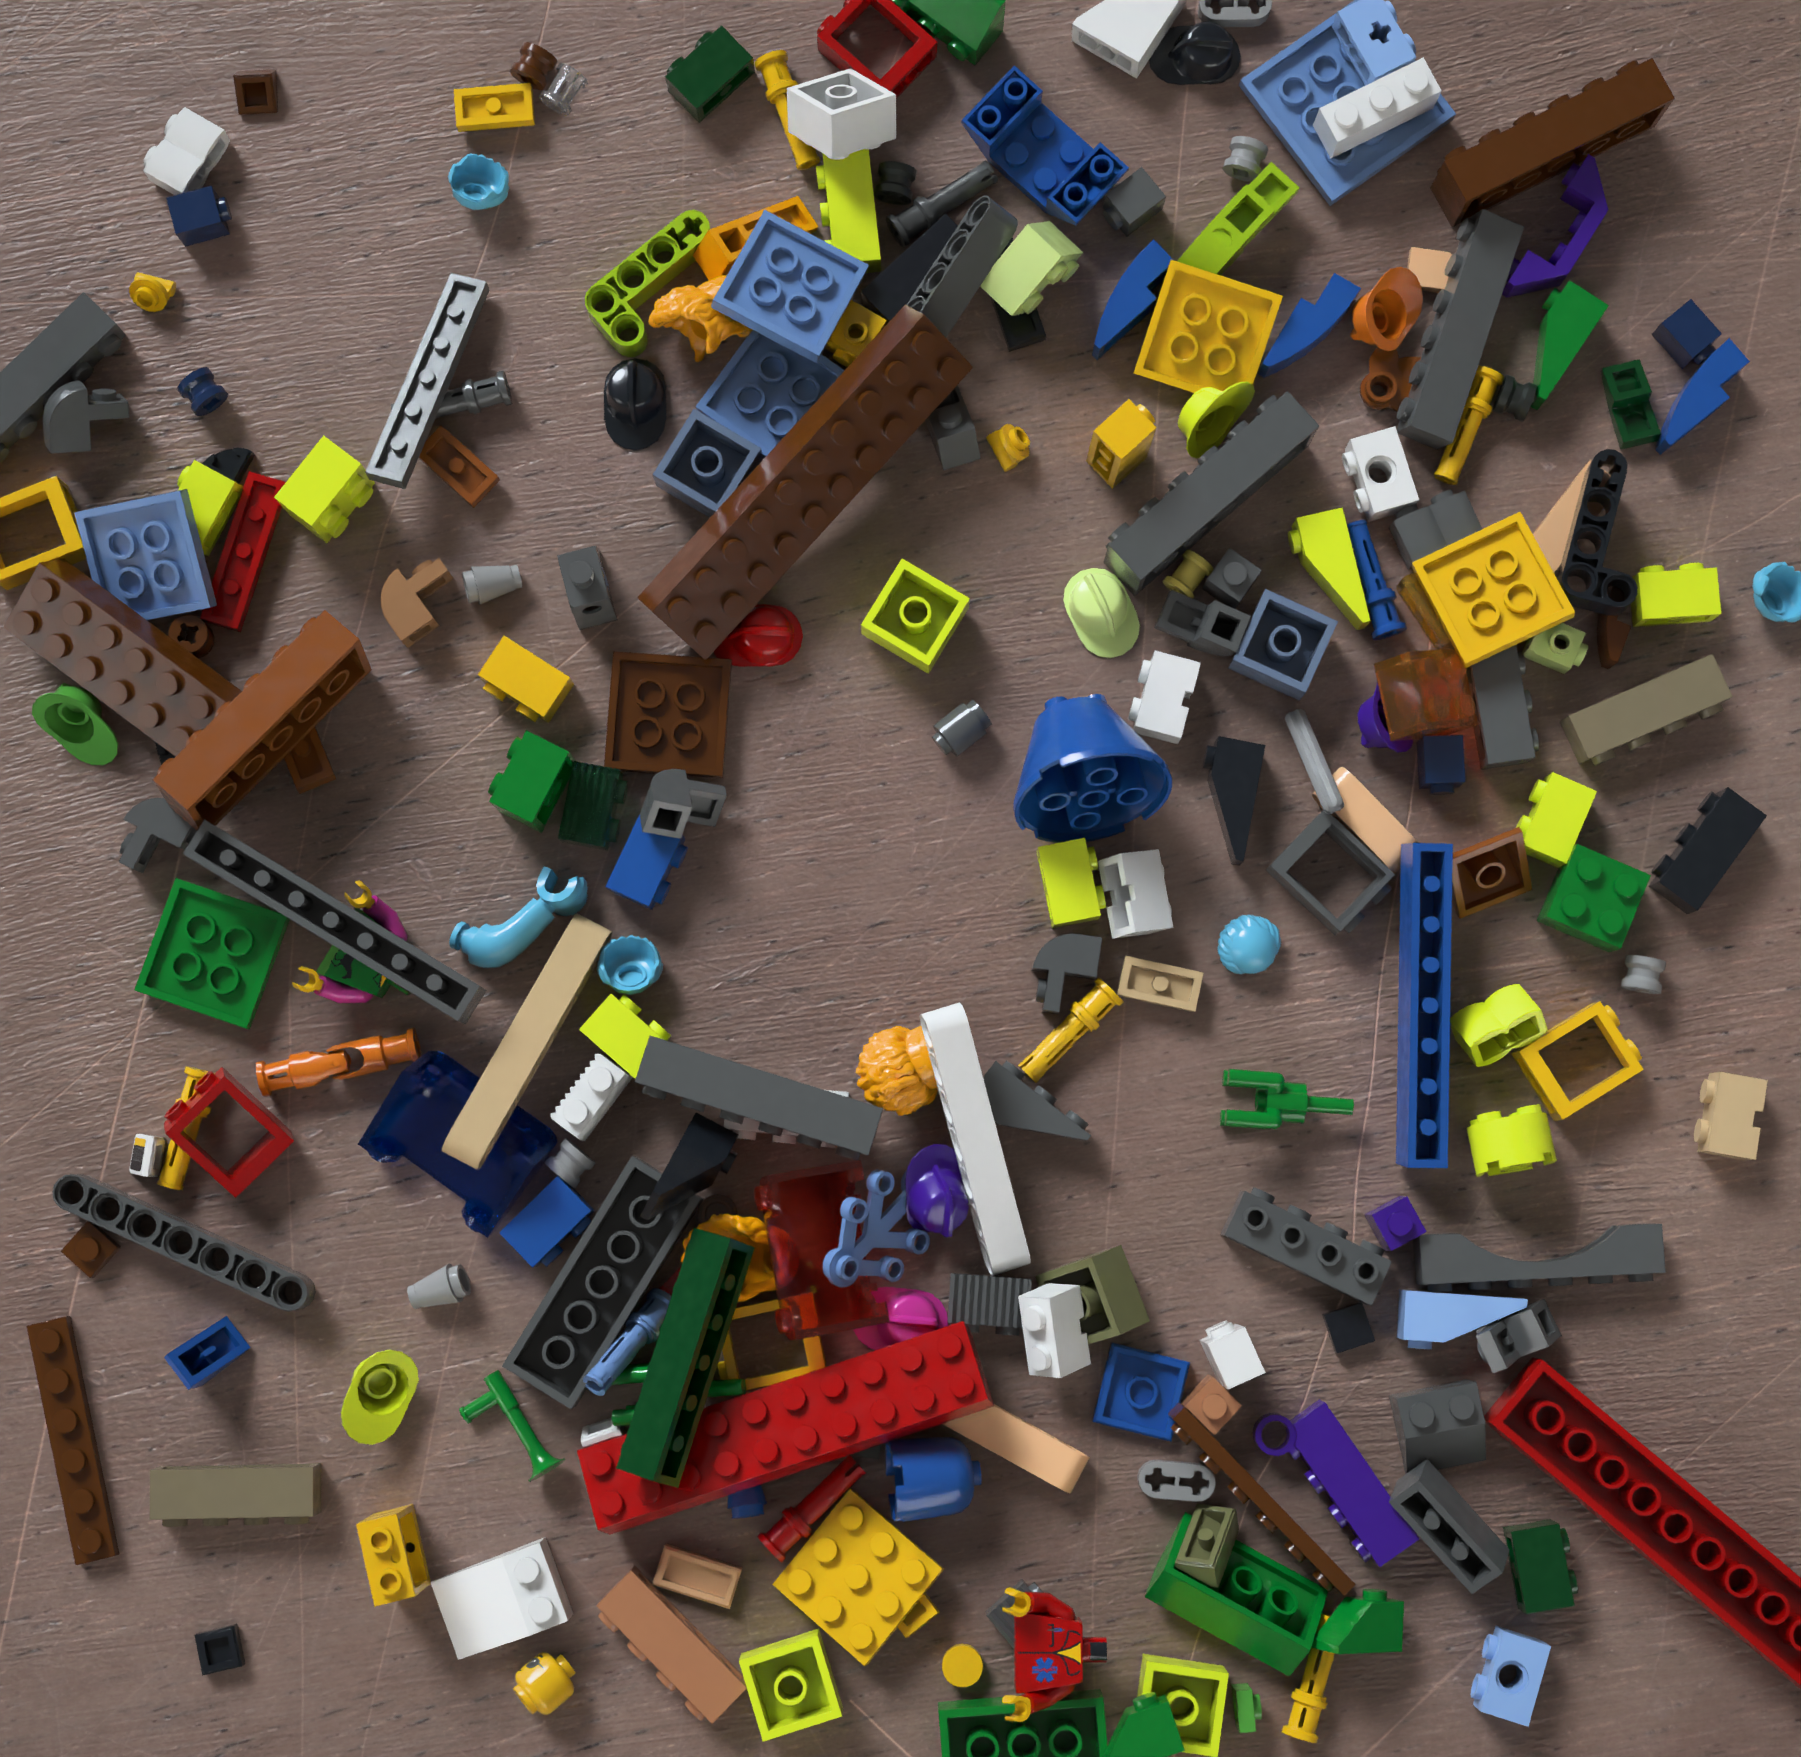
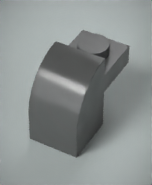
(69, 412)
(1205, 627)
(677, 800)
(154, 822)
(1065, 956)
(1517, 1335)

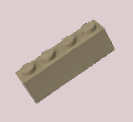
(1645, 710)
(235, 1492)

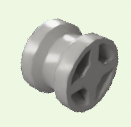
(1245, 158)
(1643, 974)
(570, 1163)

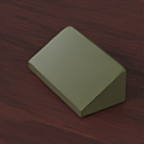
(1208, 1543)

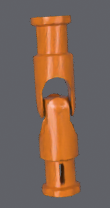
(310, 1067)

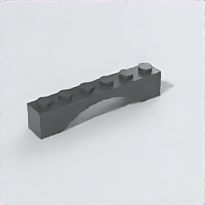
(1620, 1250)

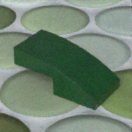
(1629, 404)

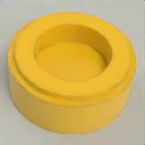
(962, 1665)

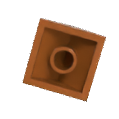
(1490, 873)

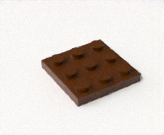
(668, 714)

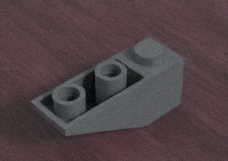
(953, 432)
(1028, 1109)

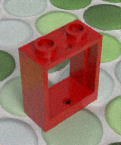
(904, 70)
(254, 1160)

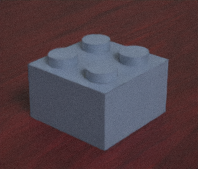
(706, 463)
(1283, 644)

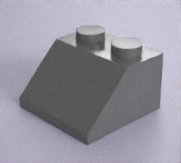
(1440, 1425)

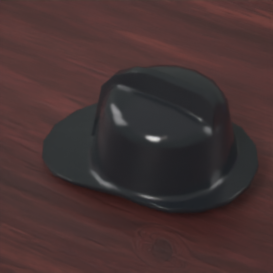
(1196, 55)
(635, 404)

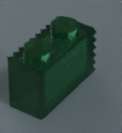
(592, 806)

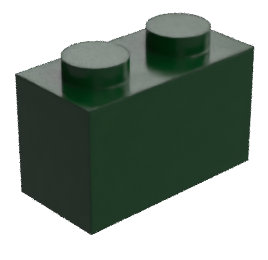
(709, 73)
(1540, 1566)

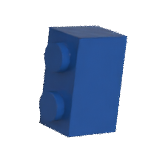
(645, 866)
(548, 1222)

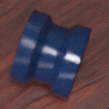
(202, 391)

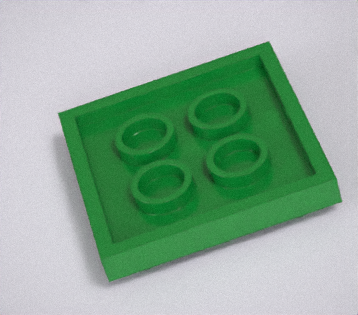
(212, 953)

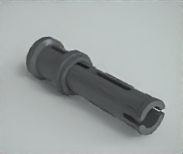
(928, 210)
(476, 395)

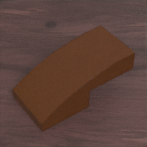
(1611, 632)

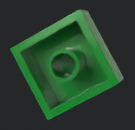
(531, 781)
(1594, 898)

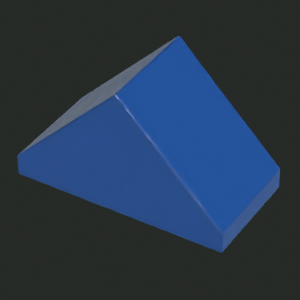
(207, 1353)

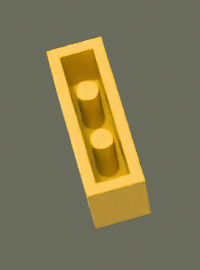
(1121, 442)

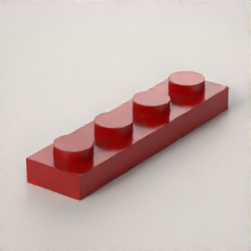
(244, 551)

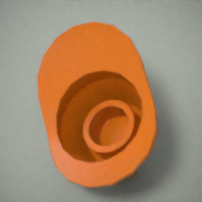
(1388, 310)

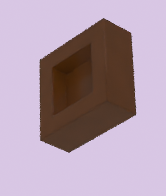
(90, 1249)

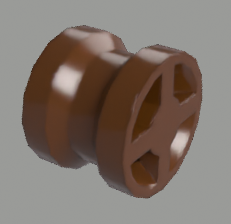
(533, 65)
(197, 642)

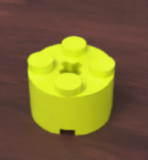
(1511, 1142)

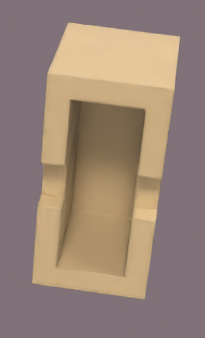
(1729, 1115)

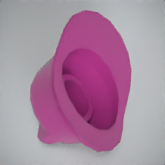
(910, 1315)

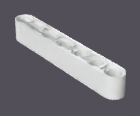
(975, 1138)

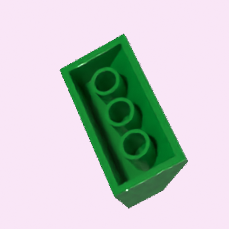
(963, 25)
(1255, 1608)

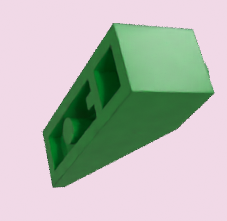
(1561, 335)

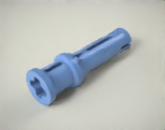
(640, 1329)

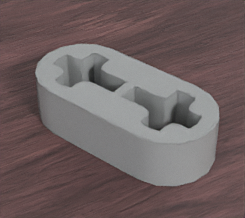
(1234, 13)
(1176, 1470)

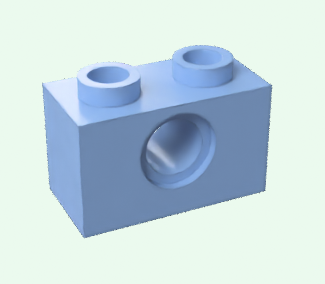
(1516, 1699)

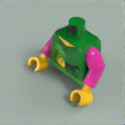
(346, 977)

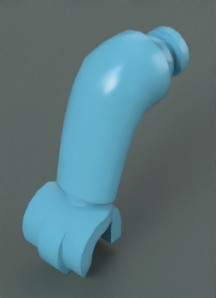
(502, 943)

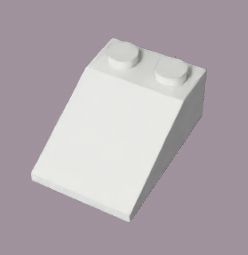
(502, 1599)

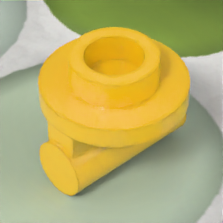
(151, 292)
(1009, 445)

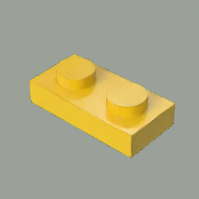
(494, 107)

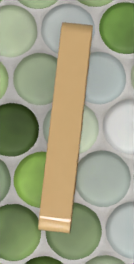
(526, 1042)

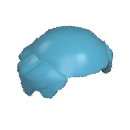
(479, 182)
(1778, 592)
(1248, 944)
(629, 964)

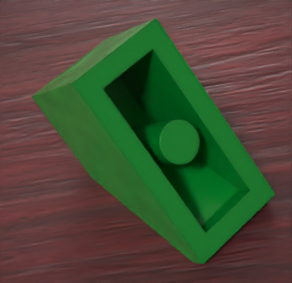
(1363, 1625)
(1146, 1730)

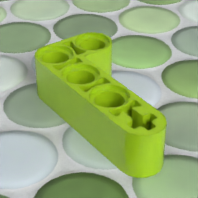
(655, 277)

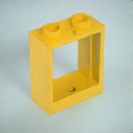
(63, 509)
(1545, 1083)
(729, 1370)
(390, 1568)

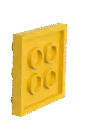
(1206, 330)
(1493, 589)
(858, 1577)

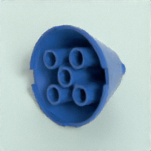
(1087, 773)

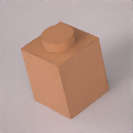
(1211, 1404)

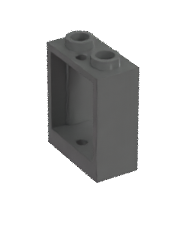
(1352, 846)

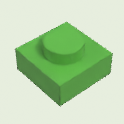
(1246, 1707)

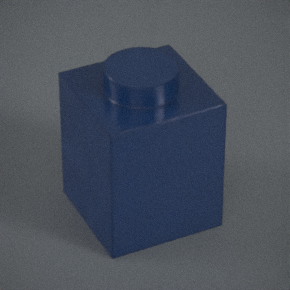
(199, 215)
(1687, 335)
(1441, 763)

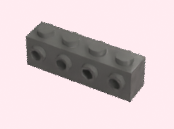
(1307, 1247)

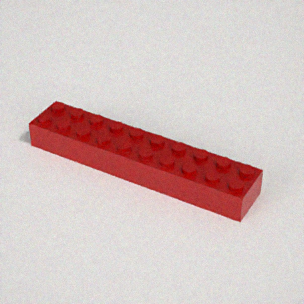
(799, 1426)
(1654, 1511)

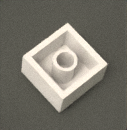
(841, 113)

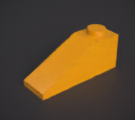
(724, 243)

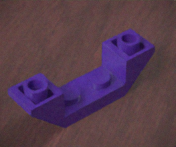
(1583, 193)

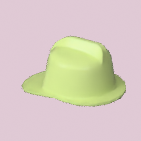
(1101, 612)

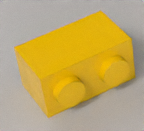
(525, 680)

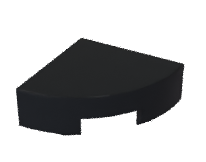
(231, 462)

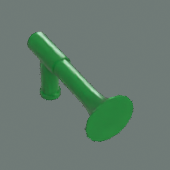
(501, 1394)

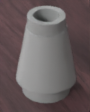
(490, 582)
(440, 1288)

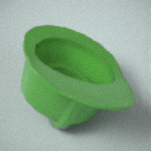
(75, 721)

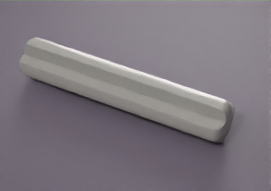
(1314, 761)

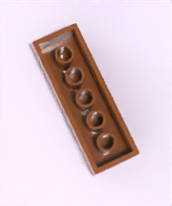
(263, 722)

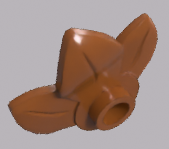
(1390, 373)

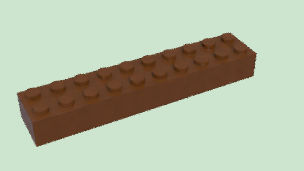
(806, 481)

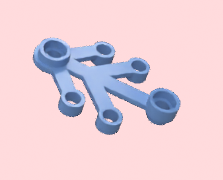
(846, 1262)

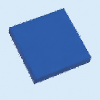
(1140, 1391)

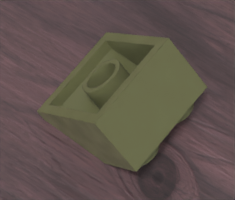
(1107, 1292)

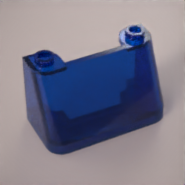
(418, 1120)

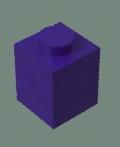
(1395, 1223)

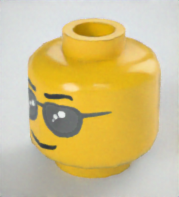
(544, 1683)

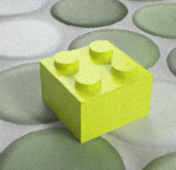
(325, 490)
(915, 616)
(791, 1685)
(1194, 1695)

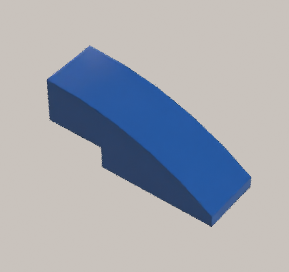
(1131, 297)
(1310, 325)
(1701, 394)

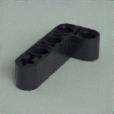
(1598, 531)

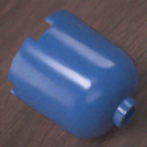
(930, 1477)

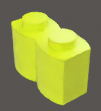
(1498, 1024)

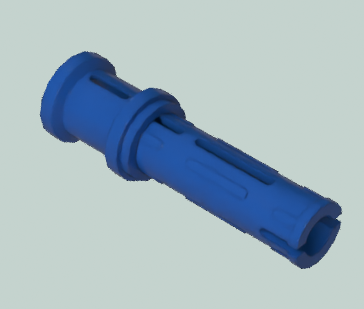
(1377, 595)

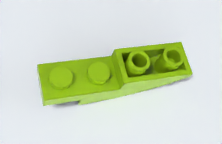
(1240, 221)

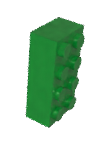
(1065, 1729)

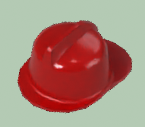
(763, 638)

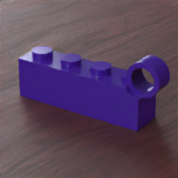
(1345, 1478)

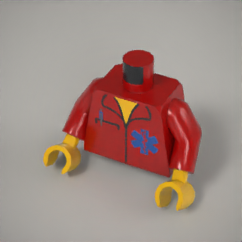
(1047, 1651)

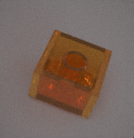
(1425, 694)

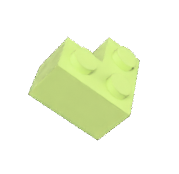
(1031, 262)

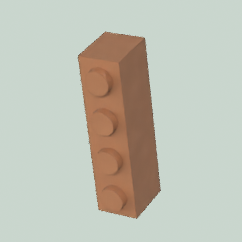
(672, 1644)

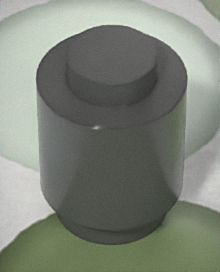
(961, 728)

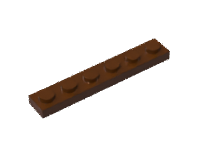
(73, 1440)
(1270, 1512)

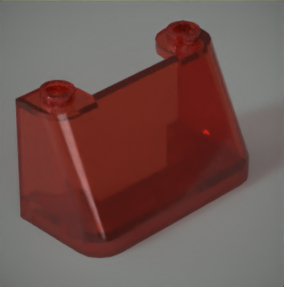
(801, 1228)

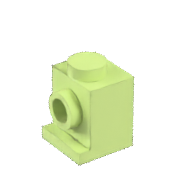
(1543, 650)

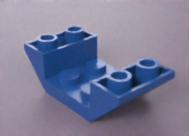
(1040, 150)

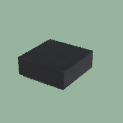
(1348, 1327)
(219, 1649)

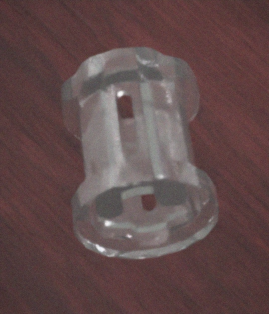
(565, 76)

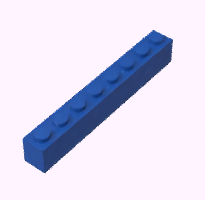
(1424, 1005)

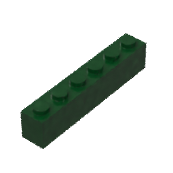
(685, 1358)

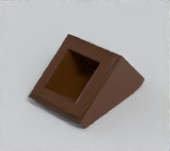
(256, 91)

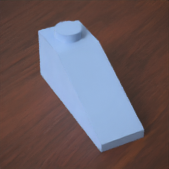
(1444, 1316)

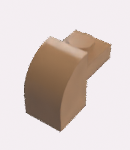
(403, 600)

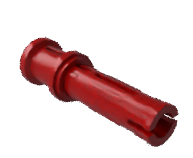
(797, 1521)

